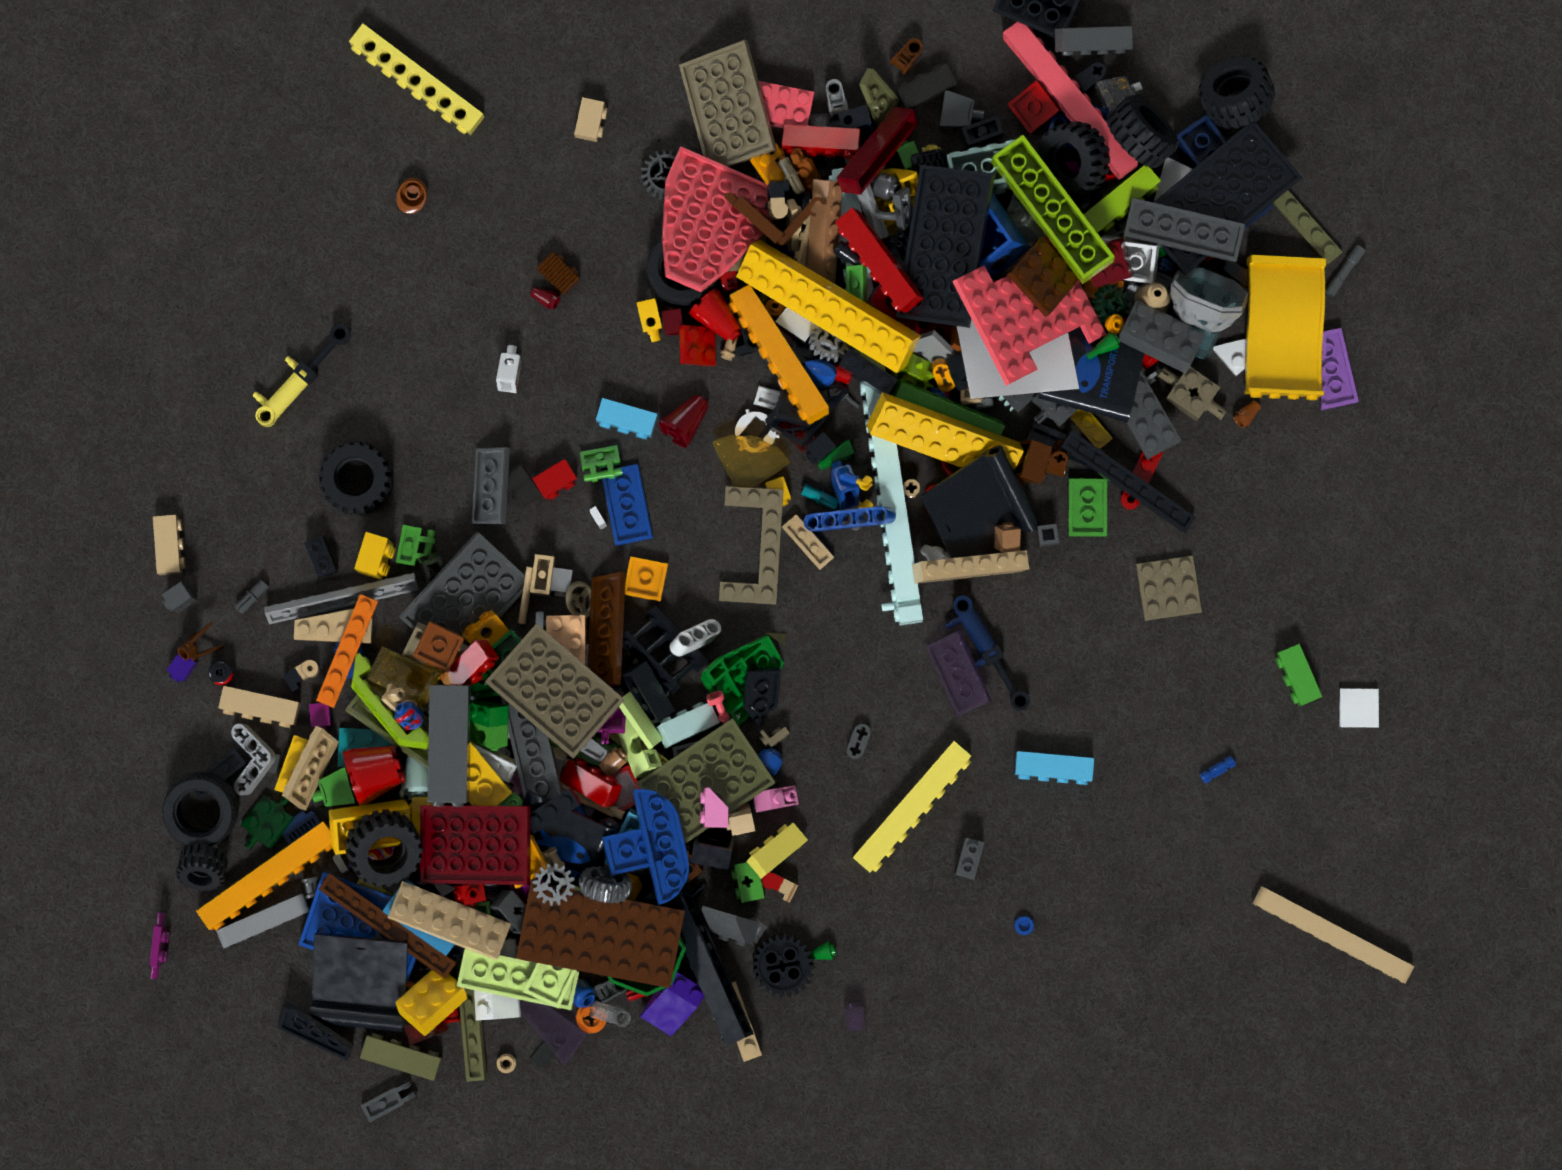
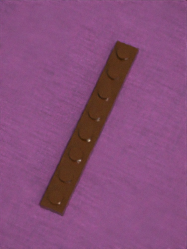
(377, 919)

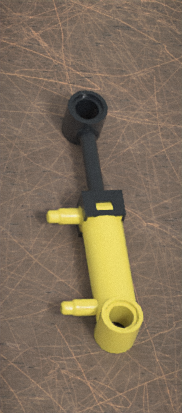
(297, 382)

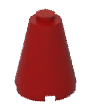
(716, 315)

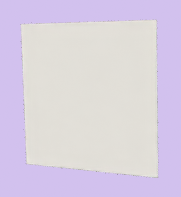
(1053, 361)

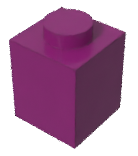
(320, 715)

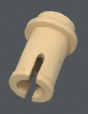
(729, 349)

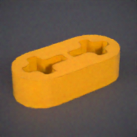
(939, 376)

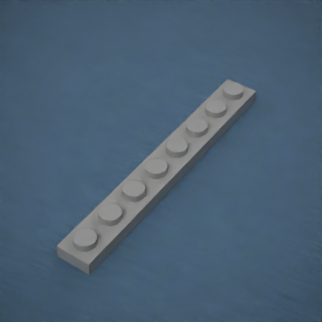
(340, 598)

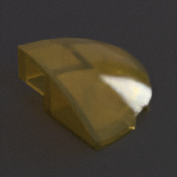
(749, 459)

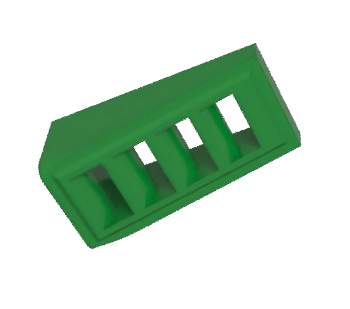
(841, 453)

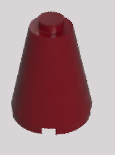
(685, 420)

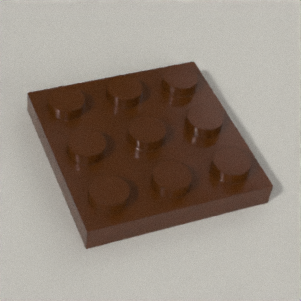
(1043, 276)

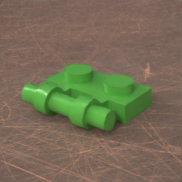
(598, 459)
(409, 545)

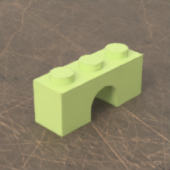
(640, 760)

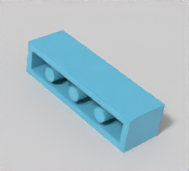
(1054, 766)

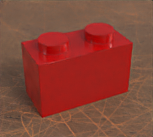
(555, 479)

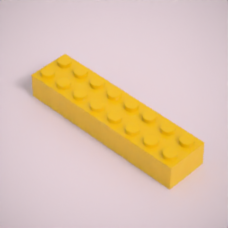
(935, 432)

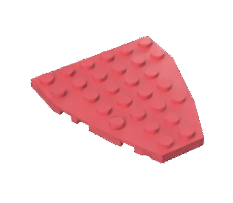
(700, 227)

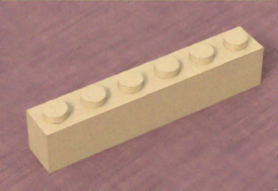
(970, 566)

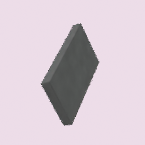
(490, 486)

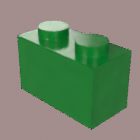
(489, 713)

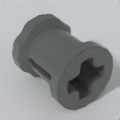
(314, 881)

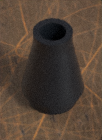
(845, 253)

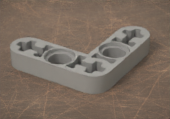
(257, 761)

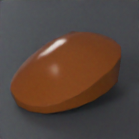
(411, 204)

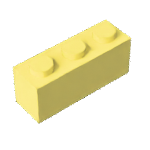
(776, 849)

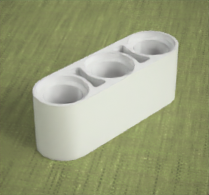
(695, 637)

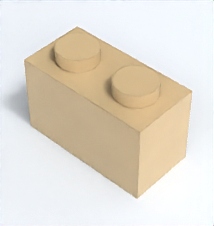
(590, 119)
(542, 575)
(741, 820)

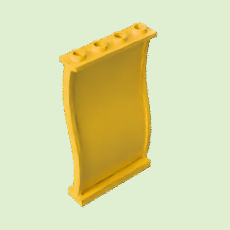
(1285, 327)

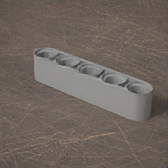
(263, 921)

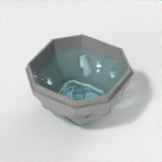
(1207, 300)

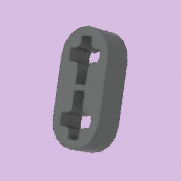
(863, 743)

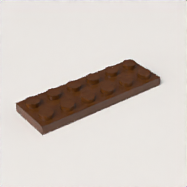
(607, 627)

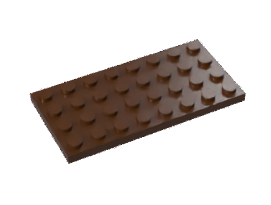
(602, 938)

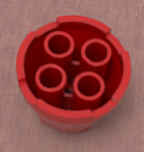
(373, 771)

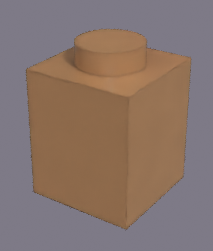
(1007, 537)

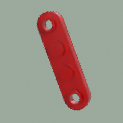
(1144, 469)

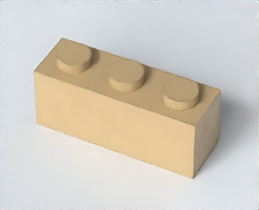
(168, 544)

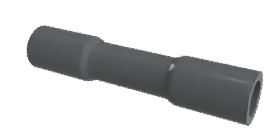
(1338, 280)

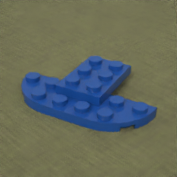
(655, 846)

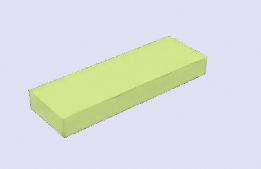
(640, 721)

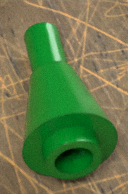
(1108, 343)
(824, 952)

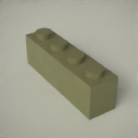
(400, 1057)

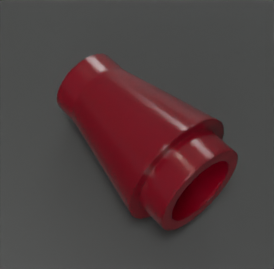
(547, 298)

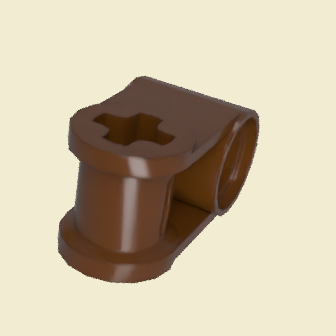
(906, 56)
(1059, 460)

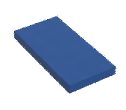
(627, 506)

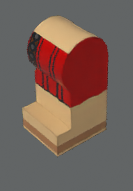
(776, 882)

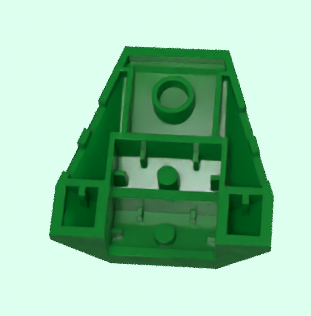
(729, 673)

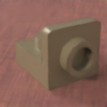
(777, 736)

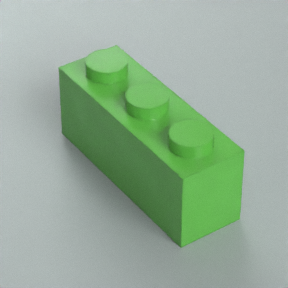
(1298, 675)

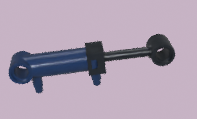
(986, 646)

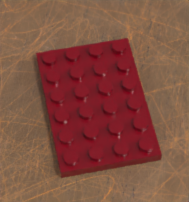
(475, 844)

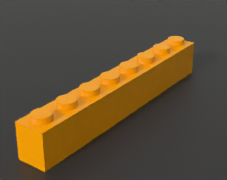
(778, 354)
(266, 876)

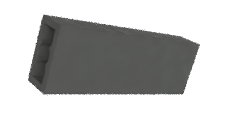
(449, 744)

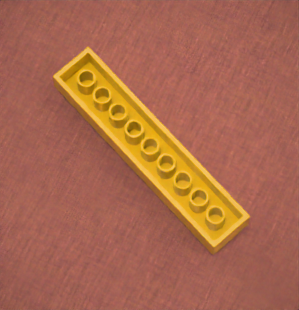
(828, 306)

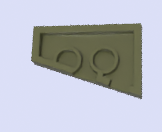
(877, 96)

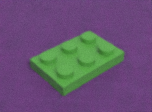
(1087, 507)

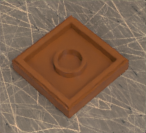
(438, 646)

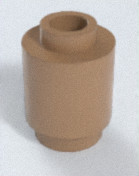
(613, 761)

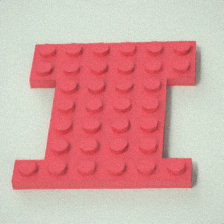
(1015, 326)

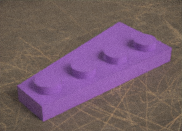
(1336, 372)

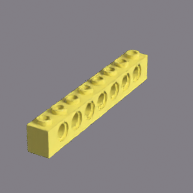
(366, 36)

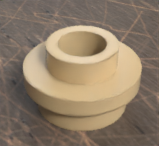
(500, 1063)

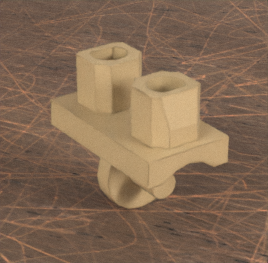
(393, 697)

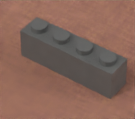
(1093, 39)

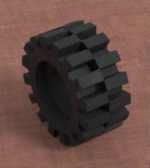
(930, 158)

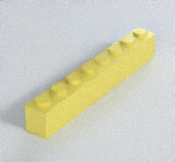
(912, 806)

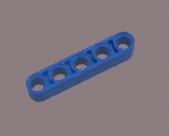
(857, 518)

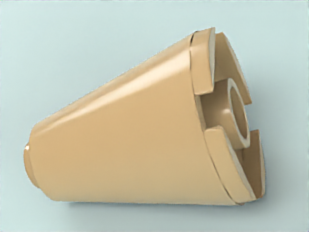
(1154, 295)

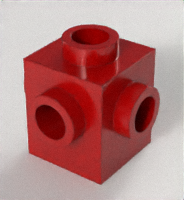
(469, 894)

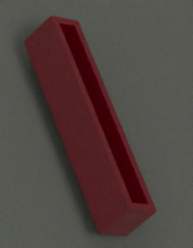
(877, 150)

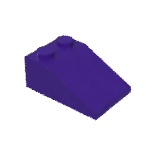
(673, 1005)

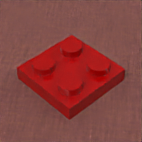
(1034, 107)
(697, 346)

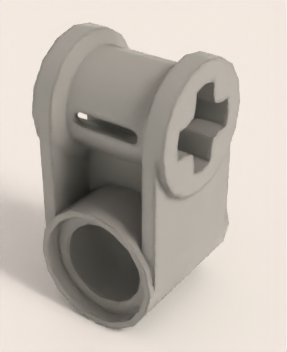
(835, 101)

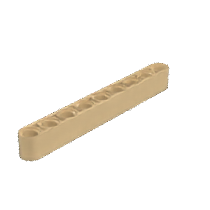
(1333, 935)

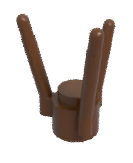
(189, 648)

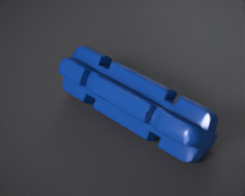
(1218, 769)

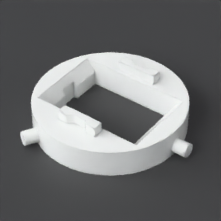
(746, 419)

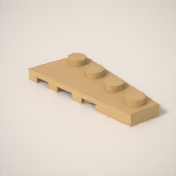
(327, 627)

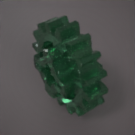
(1110, 301)

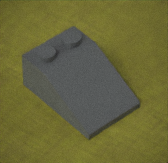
(730, 926)

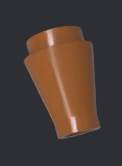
(1246, 414)

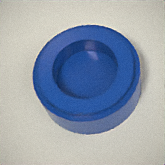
(1024, 925)

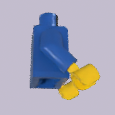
(847, 487)

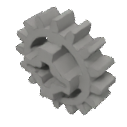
(827, 345)
(562, 882)

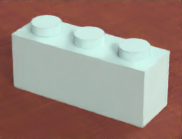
(687, 724)

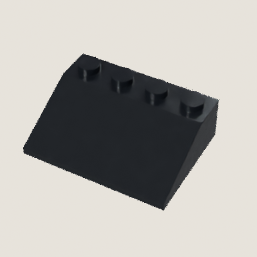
(1039, 14)

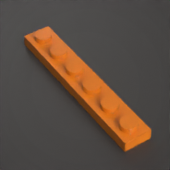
(347, 650)

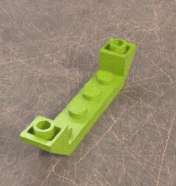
(416, 739)

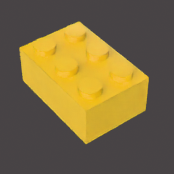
(375, 556)
(430, 1001)

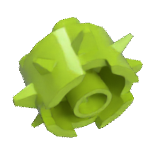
(916, 372)

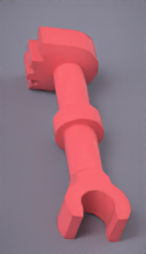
(716, 698)

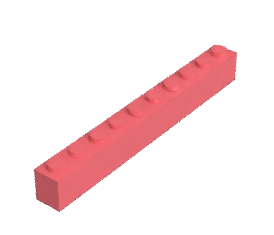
(1065, 92)

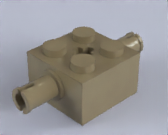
(1197, 404)

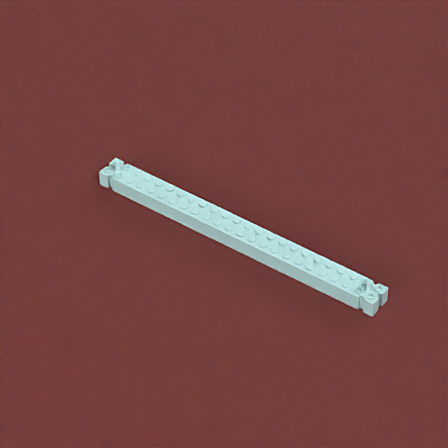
(889, 482)

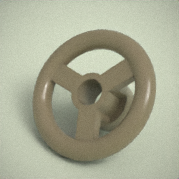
(576, 600)

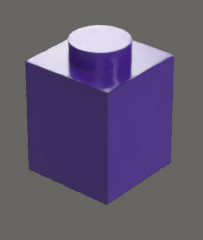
(181, 669)

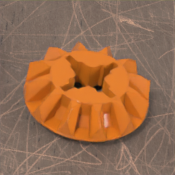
(584, 1024)

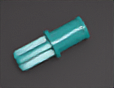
(820, 497)

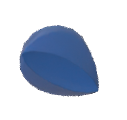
(821, 372)

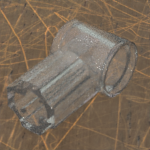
(609, 1013)

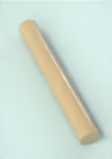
(525, 595)

